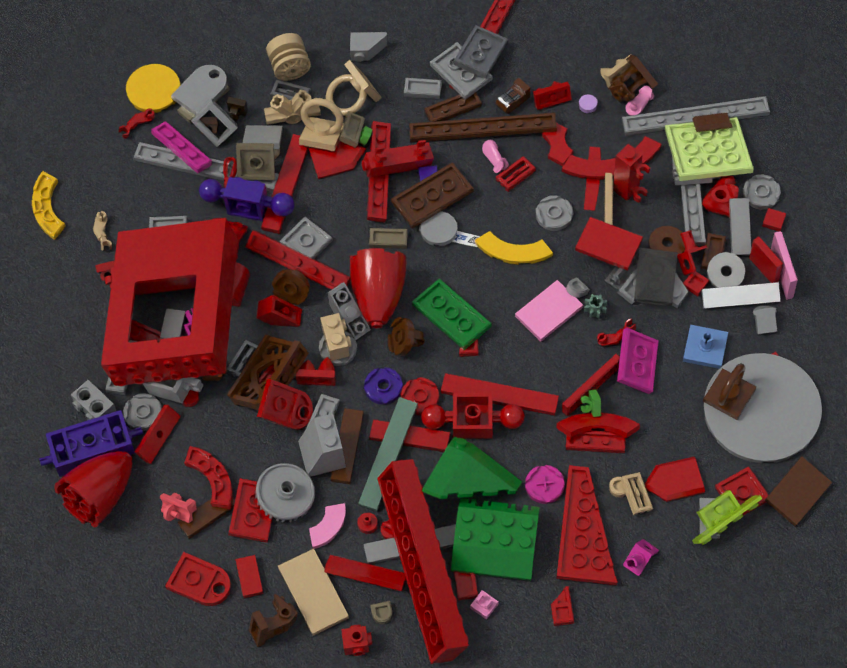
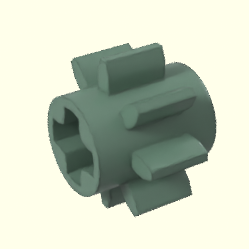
(595, 305)

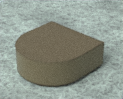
(382, 612)

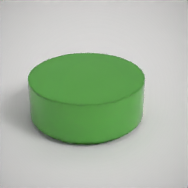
(365, 135)

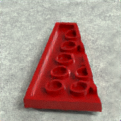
(583, 542)

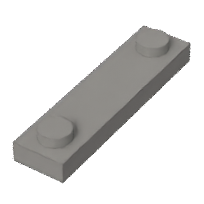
(693, 212)

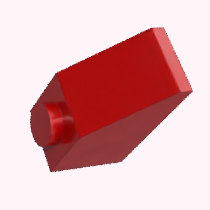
(278, 312)

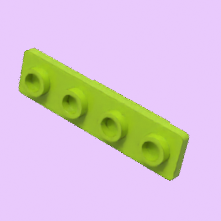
(721, 512)

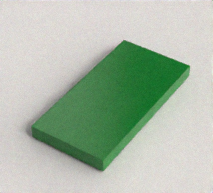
(451, 314)

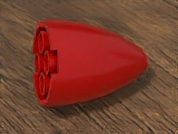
(377, 283)
(95, 486)

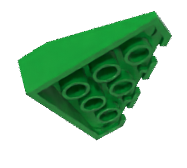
(468, 470)

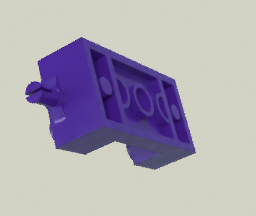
(68, 444)

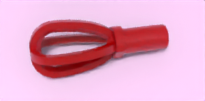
(225, 169)

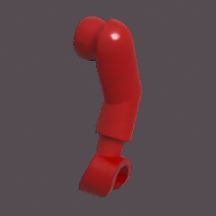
(139, 118)
(613, 339)

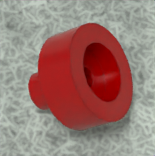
(367, 523)

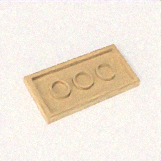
(313, 592)

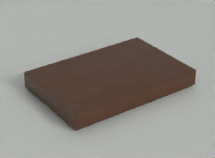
(798, 491)

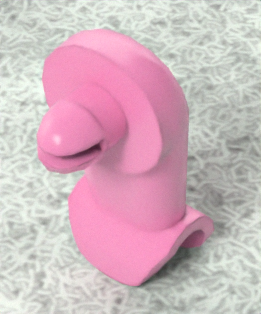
(637, 105)
(491, 151)

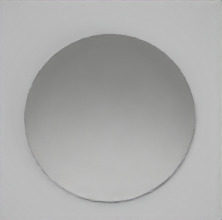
(779, 415)

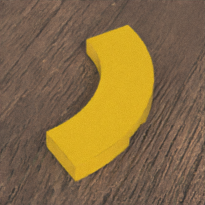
(42, 206)
(513, 253)

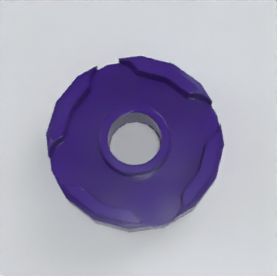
(387, 395)

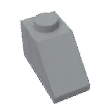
(366, 45)

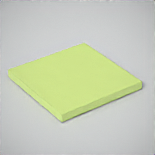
(708, 152)

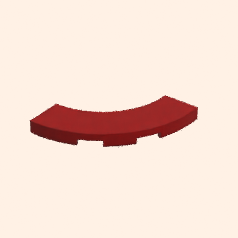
(610, 422)
(216, 474)

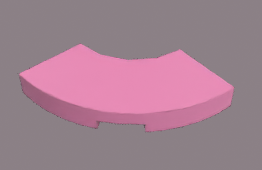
(329, 526)

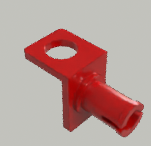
(690, 247)

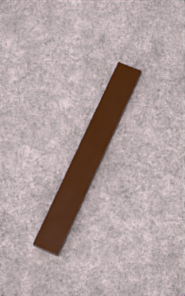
(483, 127)

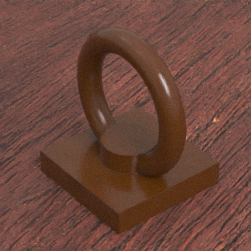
(730, 392)

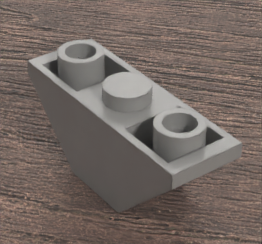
(344, 304)

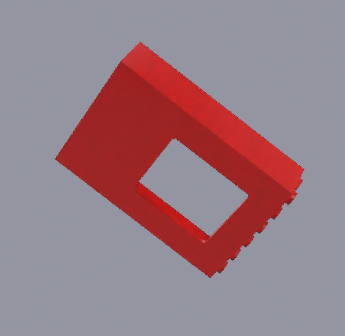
(169, 260)

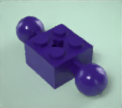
(246, 198)

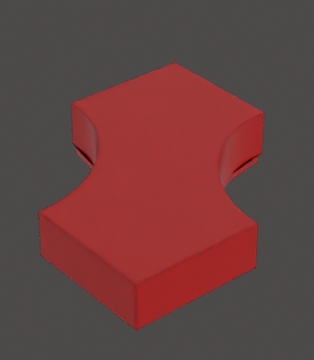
(559, 149)

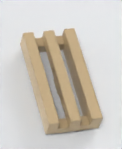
(633, 494)

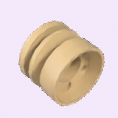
(288, 57)

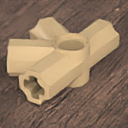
(289, 110)

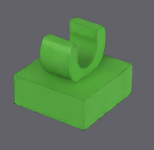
(593, 405)

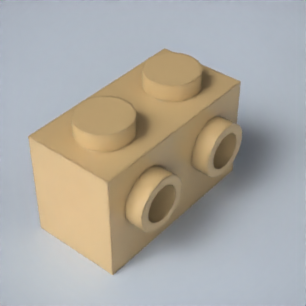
(335, 338)

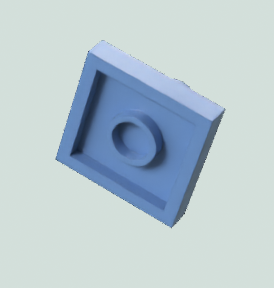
(705, 346)

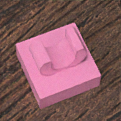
(484, 604)

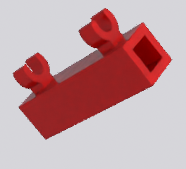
(397, 159)
(628, 173)

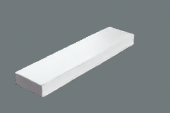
(741, 295)

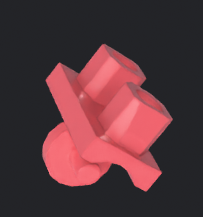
(174, 507)

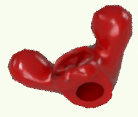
(718, 197)

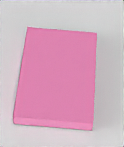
(788, 276)
(548, 311)

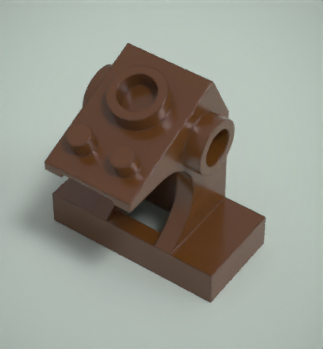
(638, 74)
(263, 628)

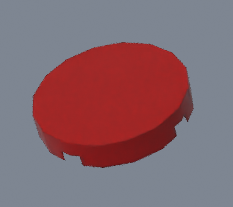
(422, 392)

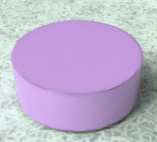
(588, 103)

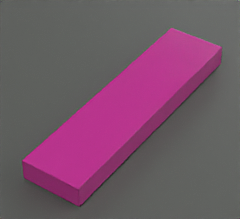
(181, 147)

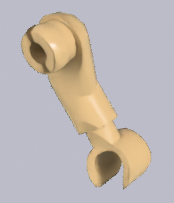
(99, 228)

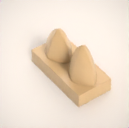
(620, 67)

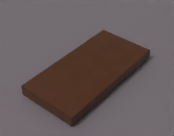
(432, 195)

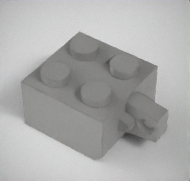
(173, 389)

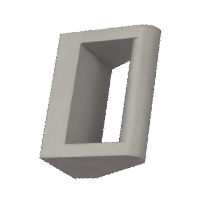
(221, 115)

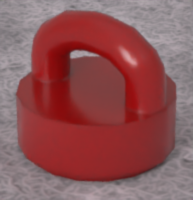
(386, 530)

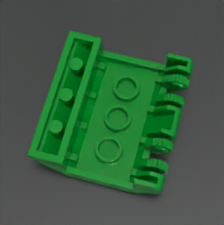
(495, 539)

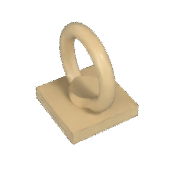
(360, 83)
(321, 132)

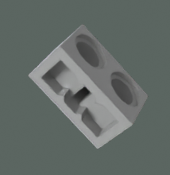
(96, 401)

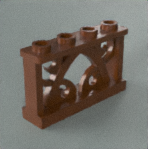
(261, 359)

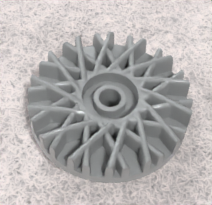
(285, 504)

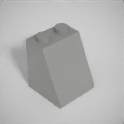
(322, 446)

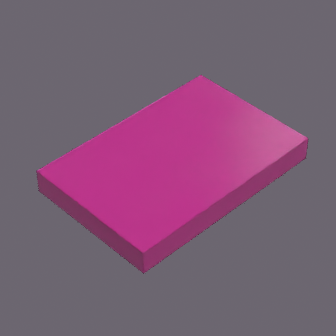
(637, 360)

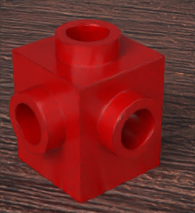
(356, 640)

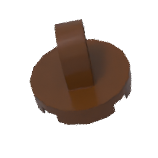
(291, 286)
(404, 337)

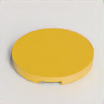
(152, 87)

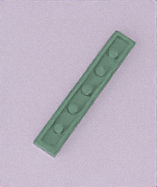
(388, 451)

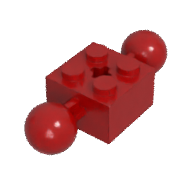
(474, 426)

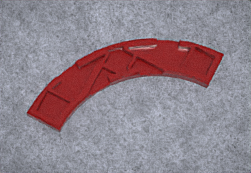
(597, 168)

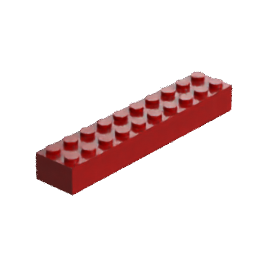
(422, 561)

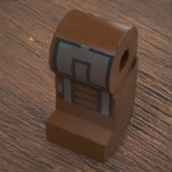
(513, 96)

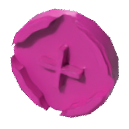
(544, 484)

